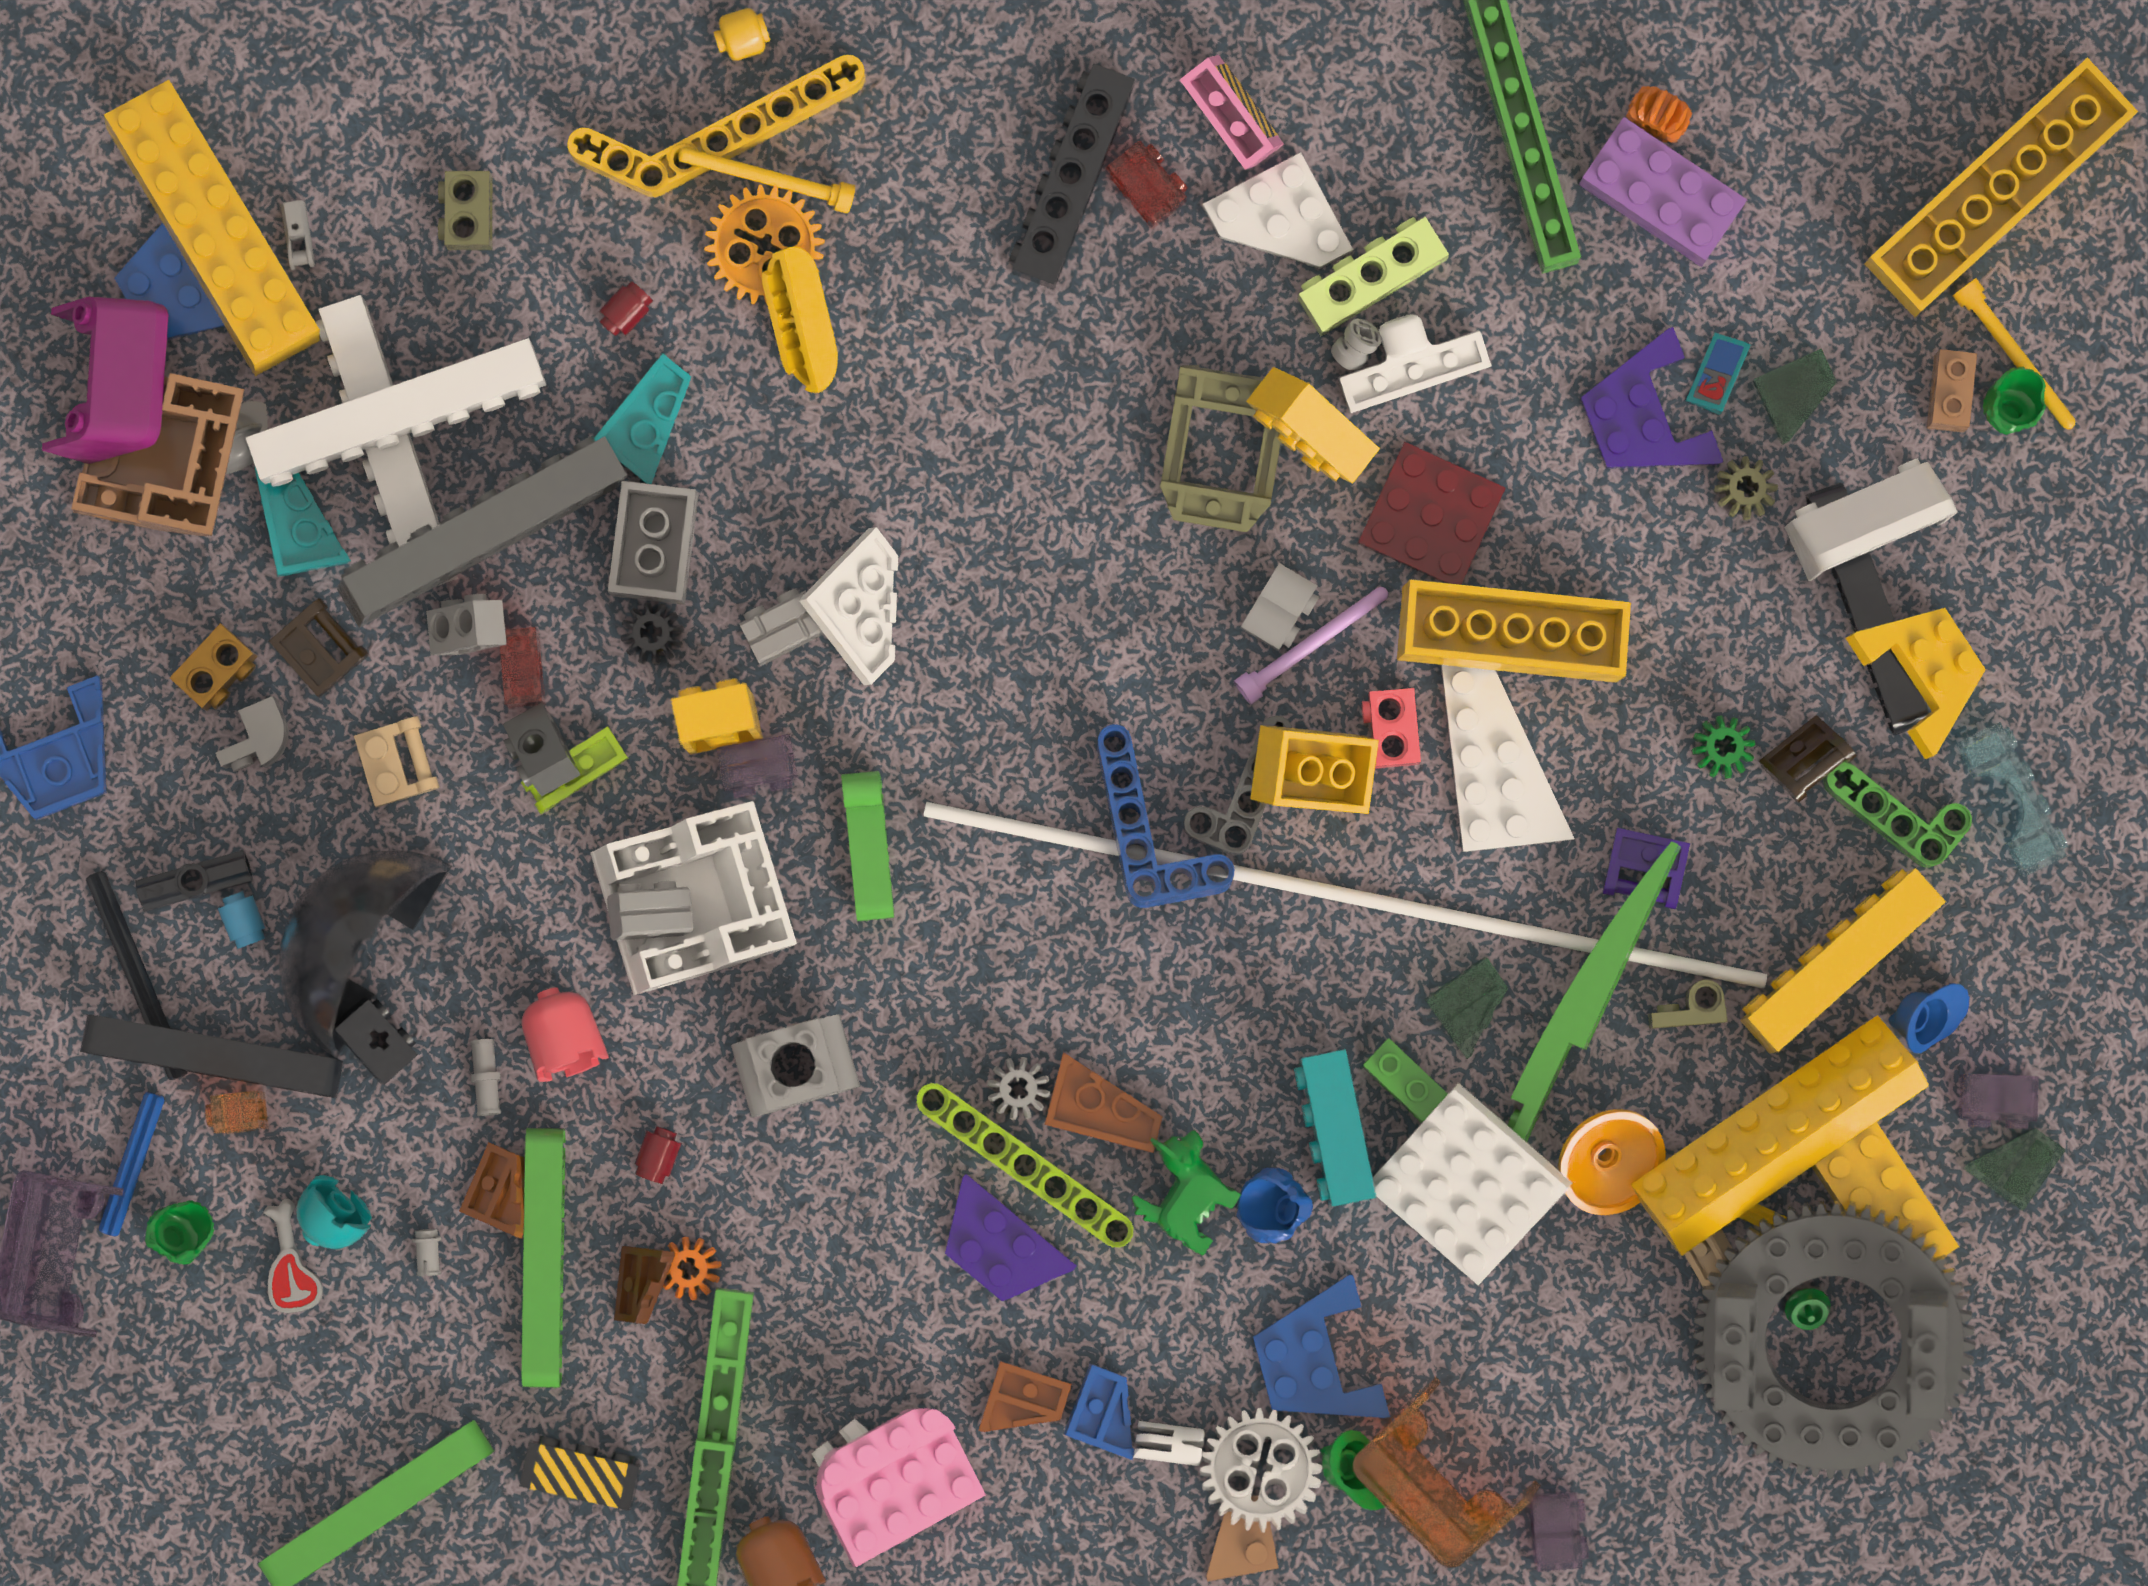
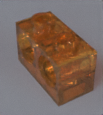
(237, 1112)

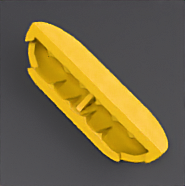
(800, 318)

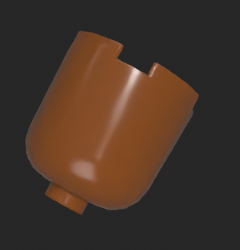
(777, 1555)

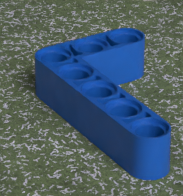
(1140, 834)

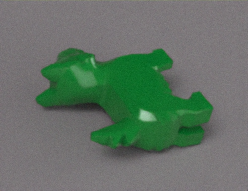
(1191, 1195)

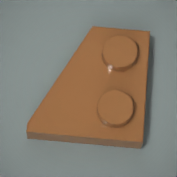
(1241, 1550)

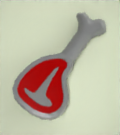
(290, 1283)

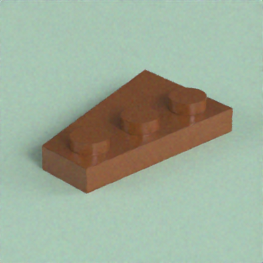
(1098, 1109)

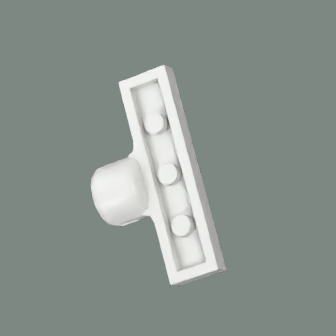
(1412, 363)

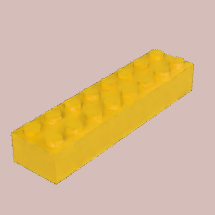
(2001, 187)
(212, 227)
(1780, 1135)

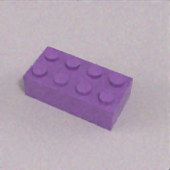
(1662, 192)

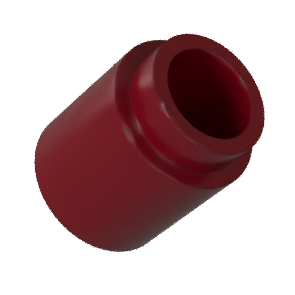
(625, 309)
(657, 1155)

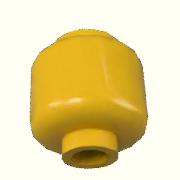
(742, 34)

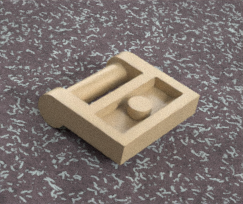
(384, 765)

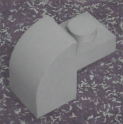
(266, 740)

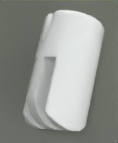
(1183, 1444)

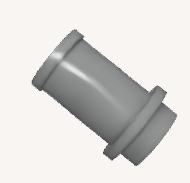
(427, 1252)

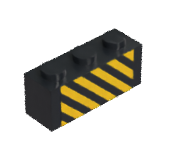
(580, 1473)

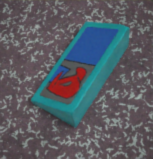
(1718, 373)

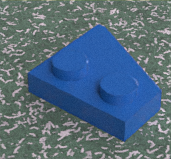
(1102, 1413)

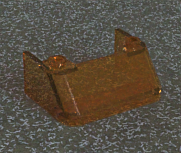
(1422, 1497)

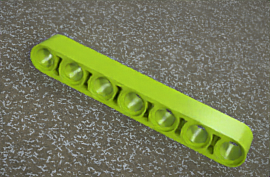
(1007, 1158)

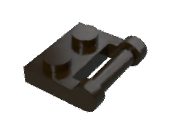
(309, 656)
(1803, 750)

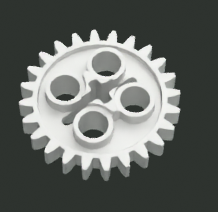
(1292, 1477)

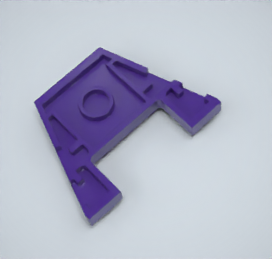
(1631, 420)

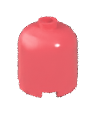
(562, 1034)

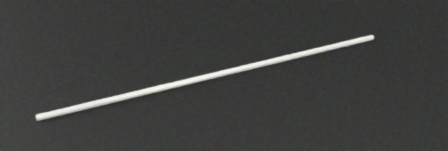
(1347, 895)

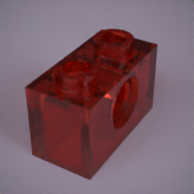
(522, 668)

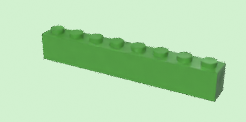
(1523, 134)

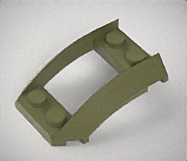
(1205, 503)

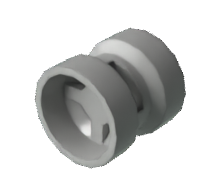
(1359, 341)

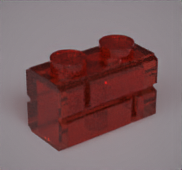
(1147, 184)

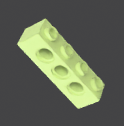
(1329, 314)

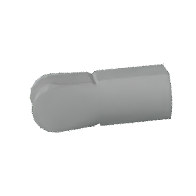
(297, 229)

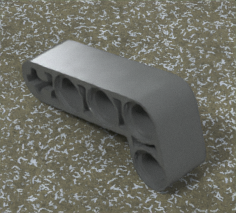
(1235, 816)

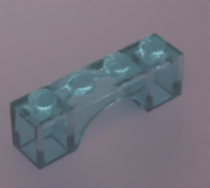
(2034, 840)

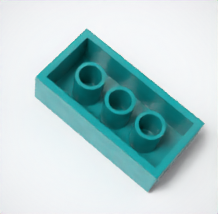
(1336, 1128)

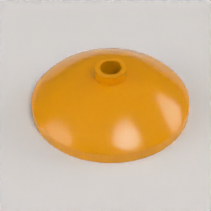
(1604, 1181)

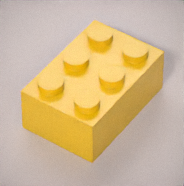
(1311, 426)
(1314, 769)

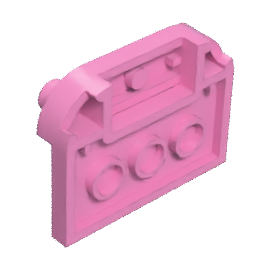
(895, 1482)

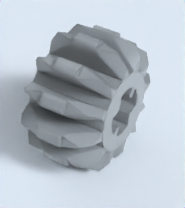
(1005, 1089)

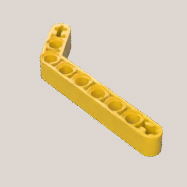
(727, 127)

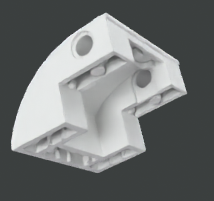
(731, 888)

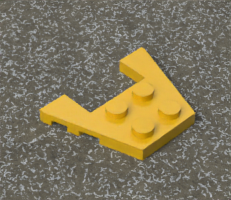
(1936, 662)

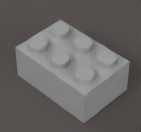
(653, 542)

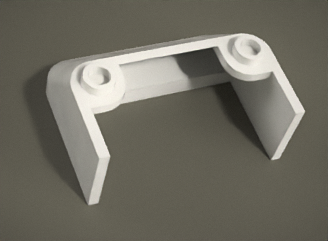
(1869, 518)

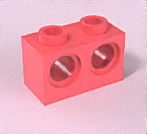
(1402, 728)

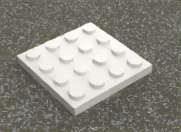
(1469, 1184)

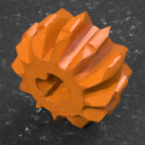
(1659, 113)
(700, 1263)

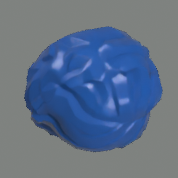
(1272, 1206)

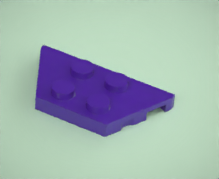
(1000, 1246)

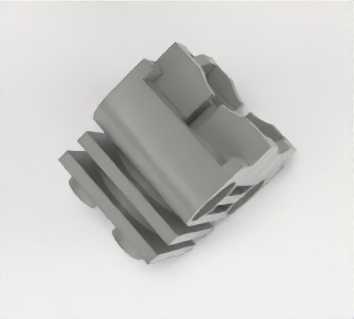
(832, 1073)

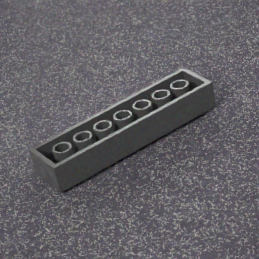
(480, 532)

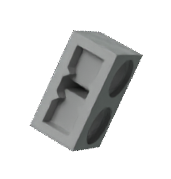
(466, 625)

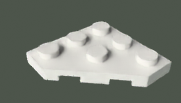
(1281, 215)
(853, 605)

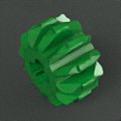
(1730, 758)

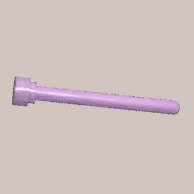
(1255, 683)

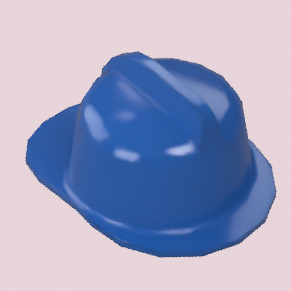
(1930, 1016)

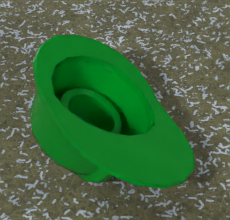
(1339, 1472)

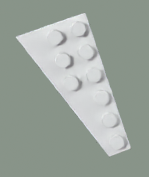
(1495, 770)

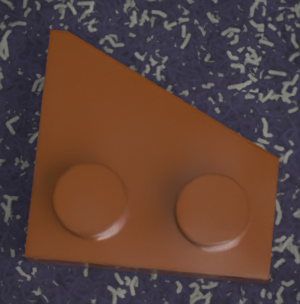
(498, 1191)
(1023, 1399)

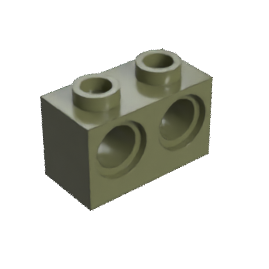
(477, 210)

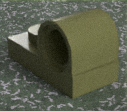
(1670, 1016)

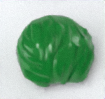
(2015, 401)
(180, 1231)

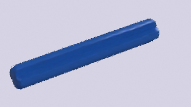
(132, 1163)

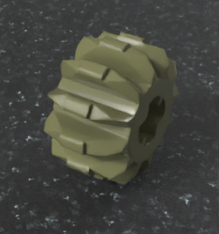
(1754, 479)

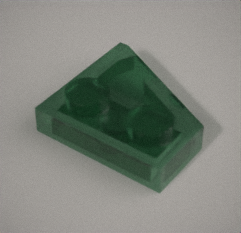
(1795, 392)
(1468, 1004)
(2017, 1167)

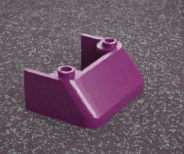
(123, 378)

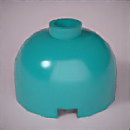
(330, 1216)

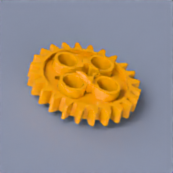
(779, 214)

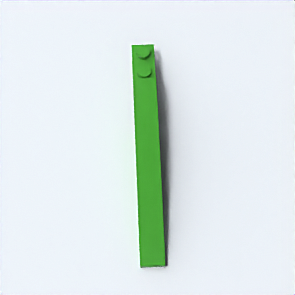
(1587, 996)
(716, 1438)

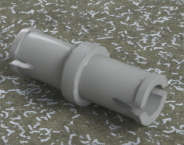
(485, 1077)

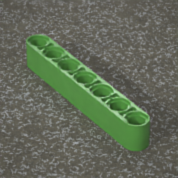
(542, 1257)
(377, 1506)

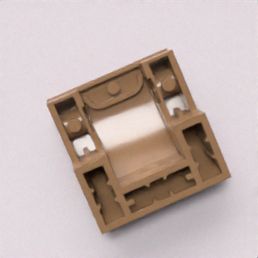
(180, 476)

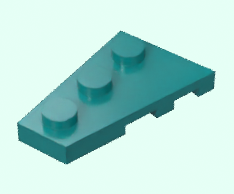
(646, 417)
(297, 529)

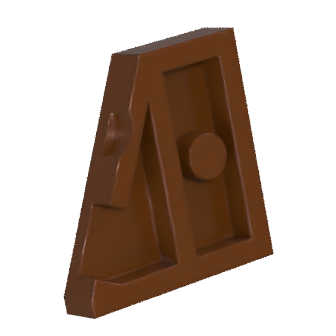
(640, 1282)

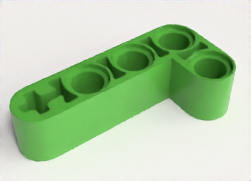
(1890, 808)
(868, 845)

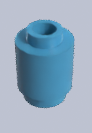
(242, 919)

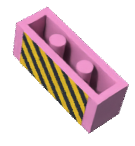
(1231, 111)

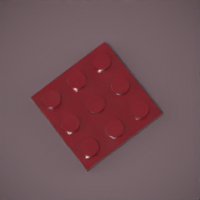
(1431, 515)

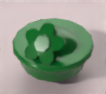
(1808, 1308)

